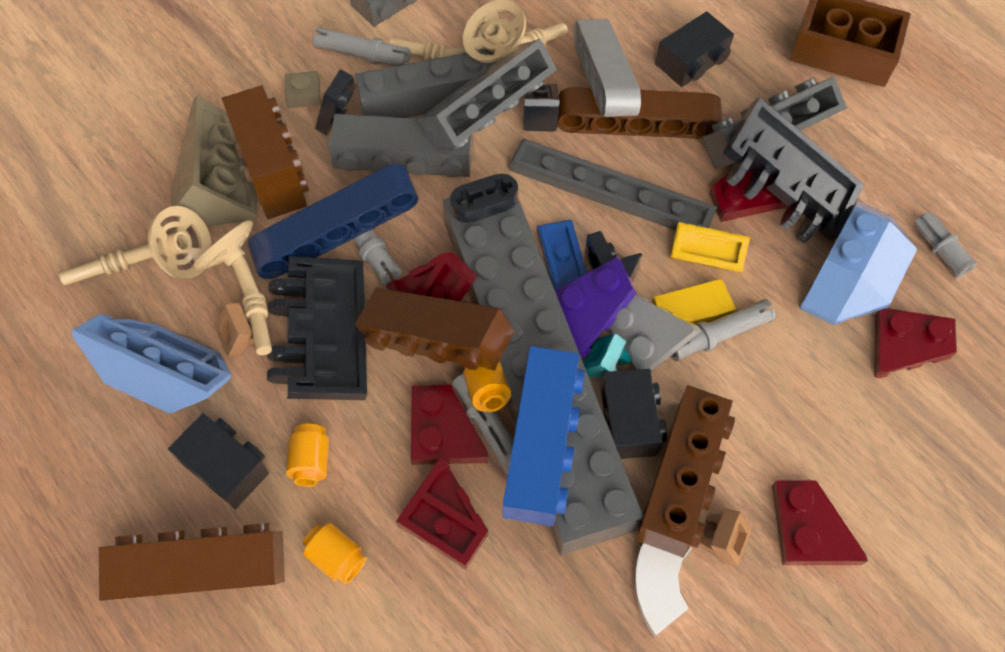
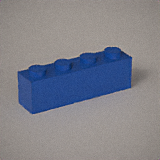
(541, 437)

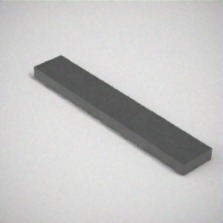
(609, 187)

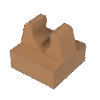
(234, 330)
(730, 536)

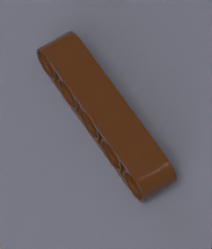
(660, 114)

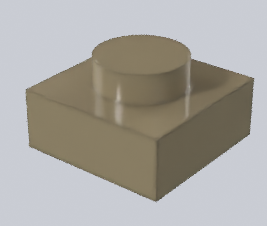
(302, 89)

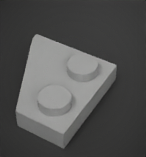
(651, 332)

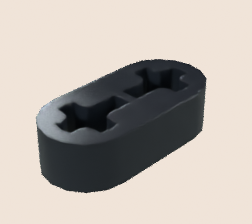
(484, 198)

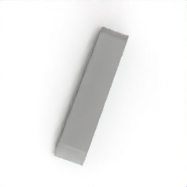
(606, 68)

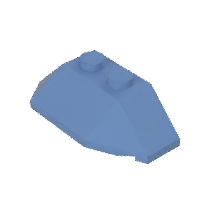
(861, 267)
(151, 362)

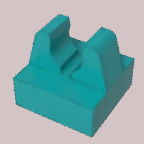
(605, 354)

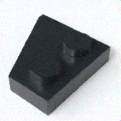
(335, 100)

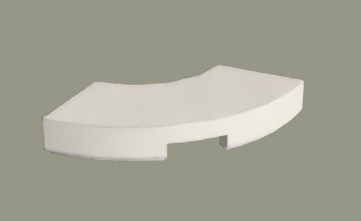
(658, 587)

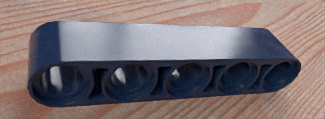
(333, 220)

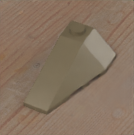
(210, 172)

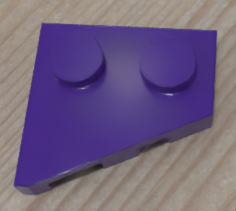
(594, 302)

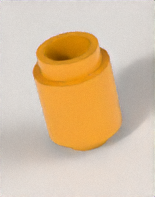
(487, 388)
(307, 455)
(333, 553)

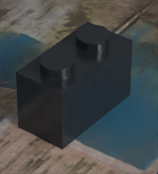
(694, 49)
(632, 413)
(220, 460)

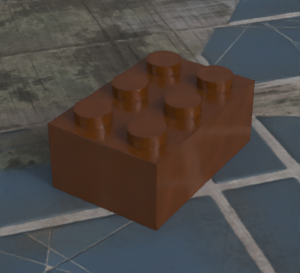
(851, 39)
(265, 150)

